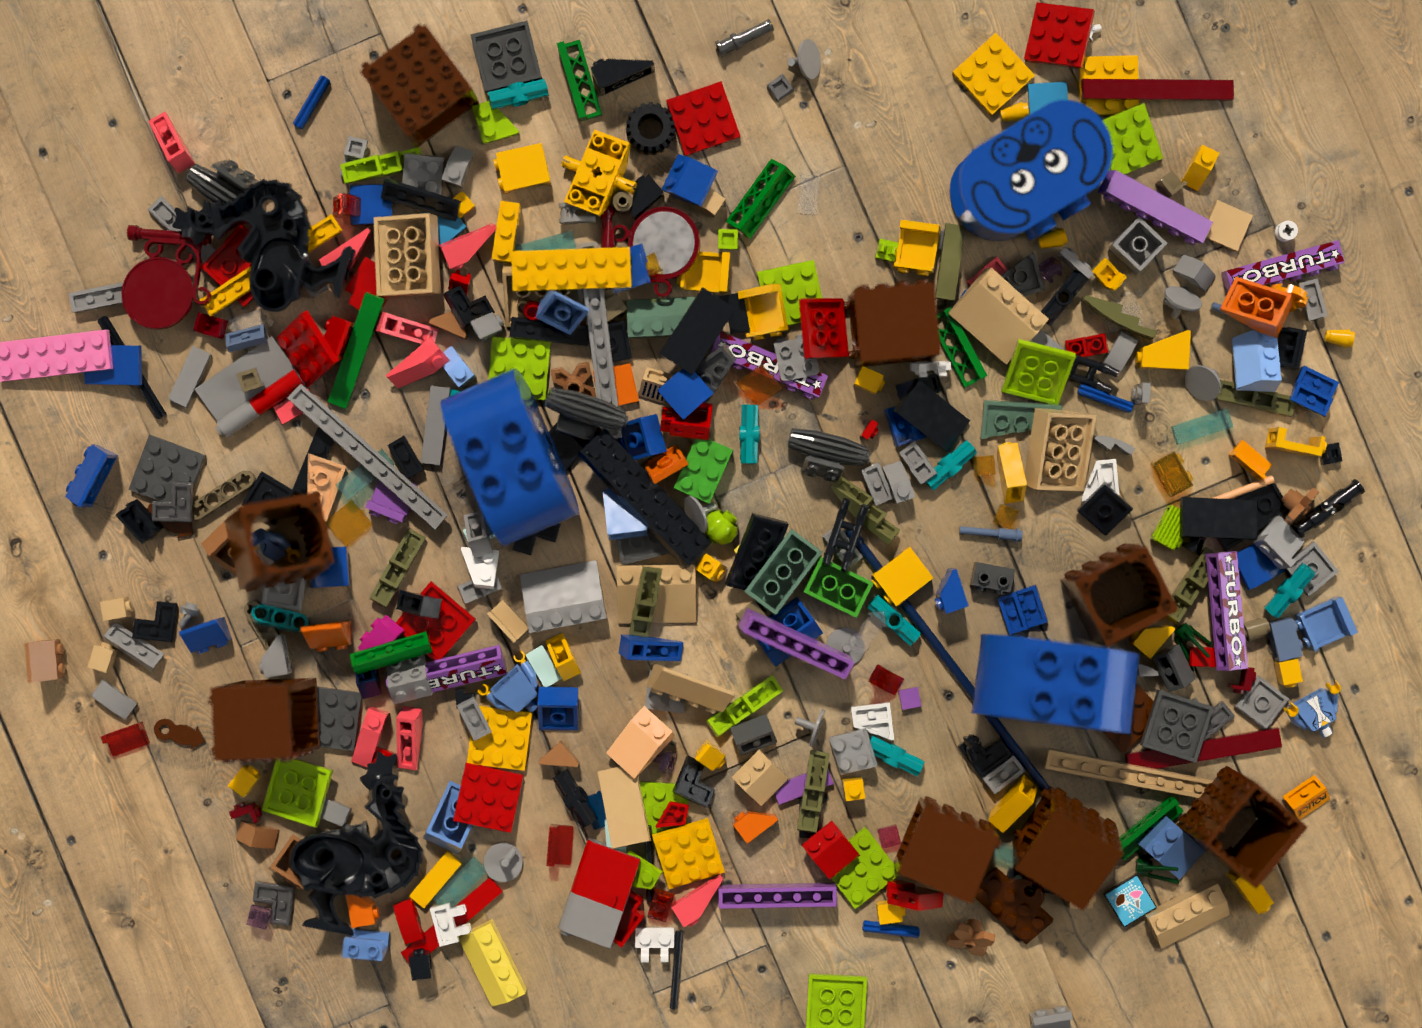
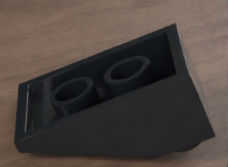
(619, 72)

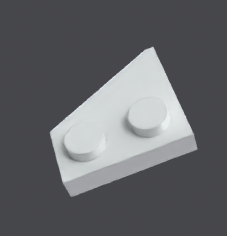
(1102, 472)
(481, 568)
(874, 718)

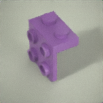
(387, 504)

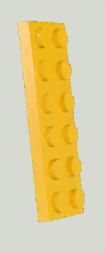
(571, 269)

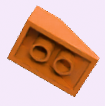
(1257, 306)
(328, 635)

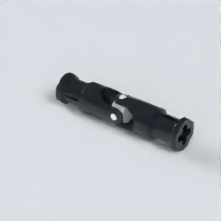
(1330, 506)

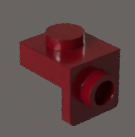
(210, 325)
(1247, 677)
(242, 809)

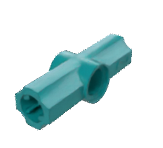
(518, 94)
(749, 434)
(951, 464)
(1290, 590)
(902, 628)
(896, 756)

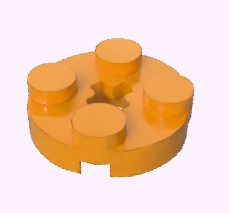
(1299, 295)

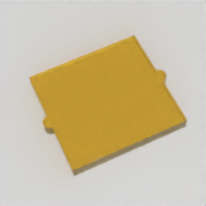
(349, 522)

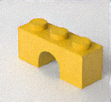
(506, 230)

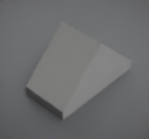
(1194, 272)

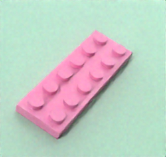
(55, 355)

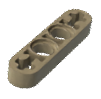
(222, 497)
(264, 636)

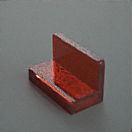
(126, 739)
(560, 844)

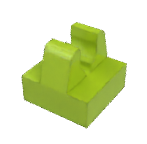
(727, 239)
(886, 250)

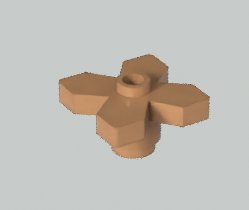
(579, 376)
(1298, 503)
(971, 937)

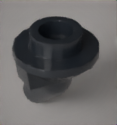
(972, 743)

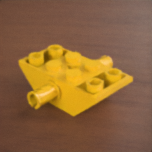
(602, 155)

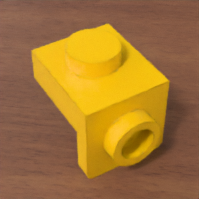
(1108, 275)
(711, 568)

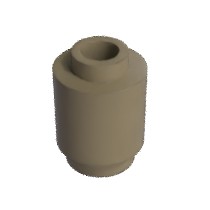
(622, 209)
(1256, 629)

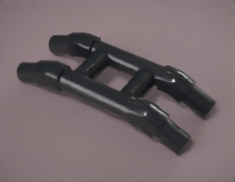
(1093, 367)
(855, 528)

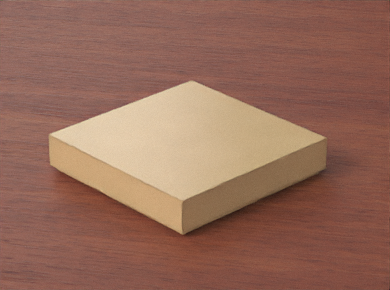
(1228, 225)

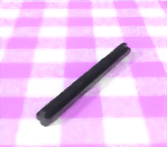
(144, 389)

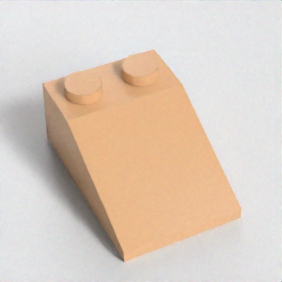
(640, 742)

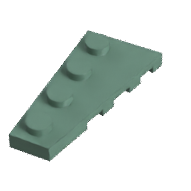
(1009, 417)

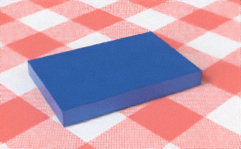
(126, 367)

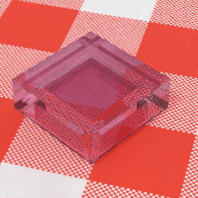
(889, 836)

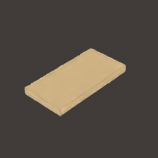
(623, 808)

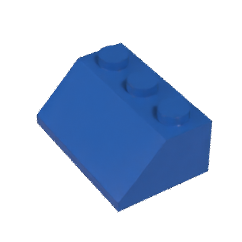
(90, 476)
(796, 617)

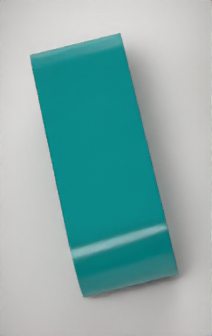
(269, 621)

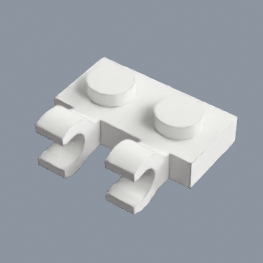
(938, 367)
(445, 924)
(654, 938)

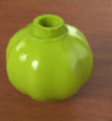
(721, 527)

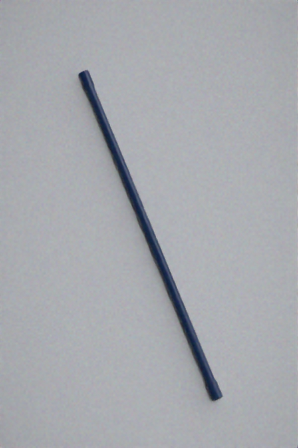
(955, 670)

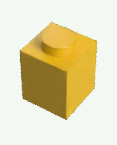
(869, 380)
(1288, 672)
(244, 780)
(853, 788)
(889, 913)

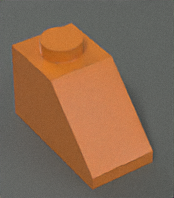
(753, 823)
(362, 911)

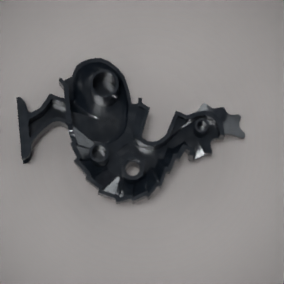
(273, 246)
(354, 861)

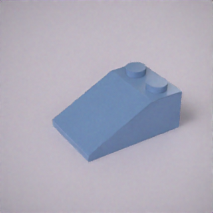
(442, 828)
(1171, 846)

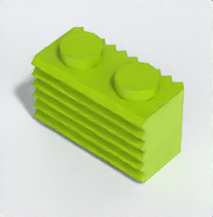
(1168, 529)

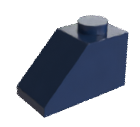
(369, 684)

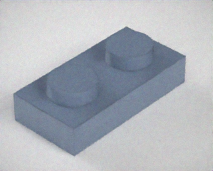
(246, 338)

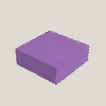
(909, 698)

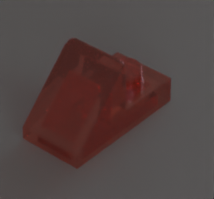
(346, 205)
(886, 679)
(660, 904)

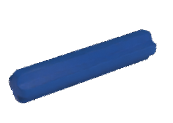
(311, 102)
(1105, 398)
(891, 929)

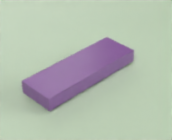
(794, 788)

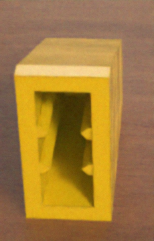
(1166, 354)
(1011, 472)
(1013, 803)
(1256, 898)

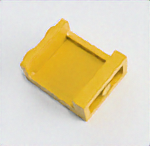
(522, 168)
(917, 247)
(707, 272)
(764, 311)
(1276, 441)
(901, 577)

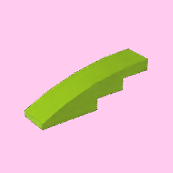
(375, 166)
(744, 705)

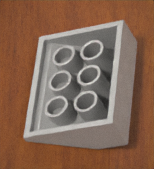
(563, 596)

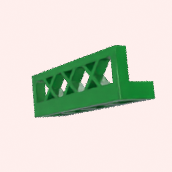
(562, 47)
(763, 200)
(966, 349)
(390, 653)
(1129, 839)

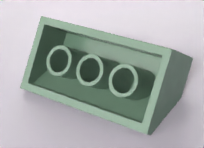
(655, 316)
(783, 571)

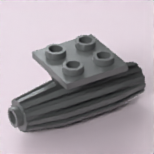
(224, 184)
(583, 413)
(826, 453)

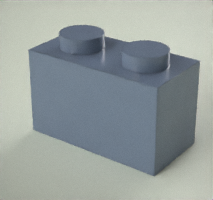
(1284, 639)

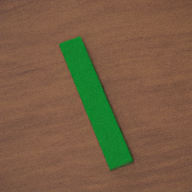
(356, 350)

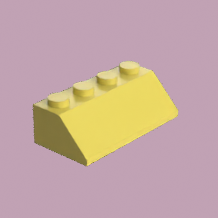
(493, 964)

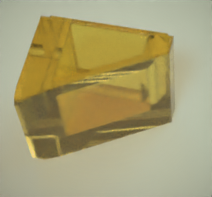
(653, 265)
(984, 465)
(1005, 516)

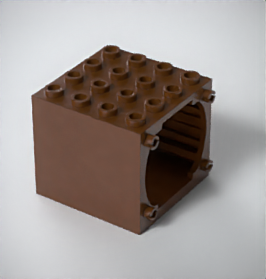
(420, 85)
(893, 323)
(250, 569)
(1079, 583)
(265, 720)
(1261, 845)
(1067, 847)
(946, 849)

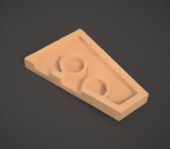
(322, 478)

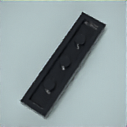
(420, 199)
(542, 331)
(321, 447)

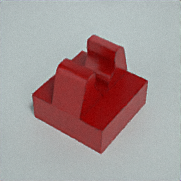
(456, 280)

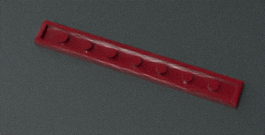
(1157, 89)
(1212, 749)

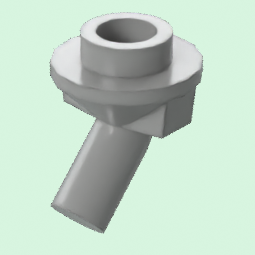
(189, 611)

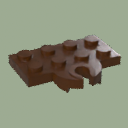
(1014, 903)

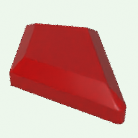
(673, 815)

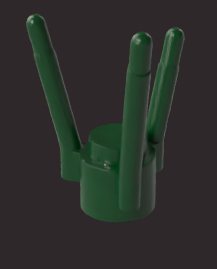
(1187, 633)
(1145, 868)

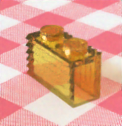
(1172, 473)

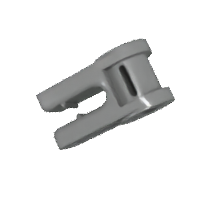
(572, 217)

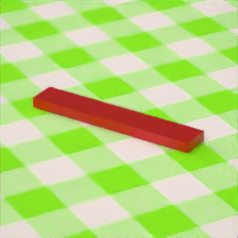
(474, 903)

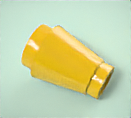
(1015, 113)
(1053, 239)
(1342, 338)

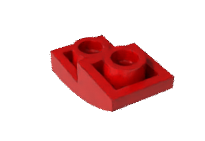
(1088, 345)
(1198, 659)
(408, 922)

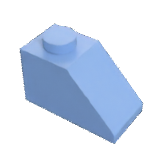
(457, 368)

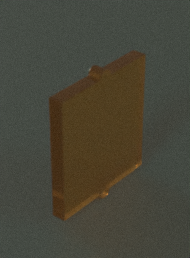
(759, 385)

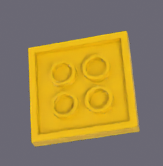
(1108, 68)
(993, 74)
(506, 743)
(688, 853)

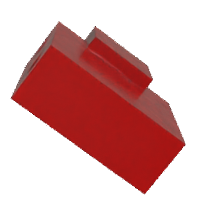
(363, 281)
(694, 426)
(908, 893)
(630, 919)

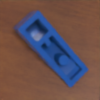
(650, 648)

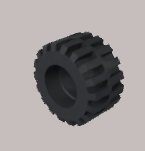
(645, 112)

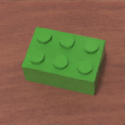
(705, 468)
(838, 588)

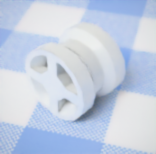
(1281, 232)

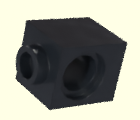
(420, 964)

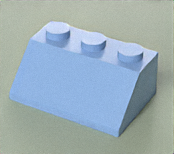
(1256, 362)

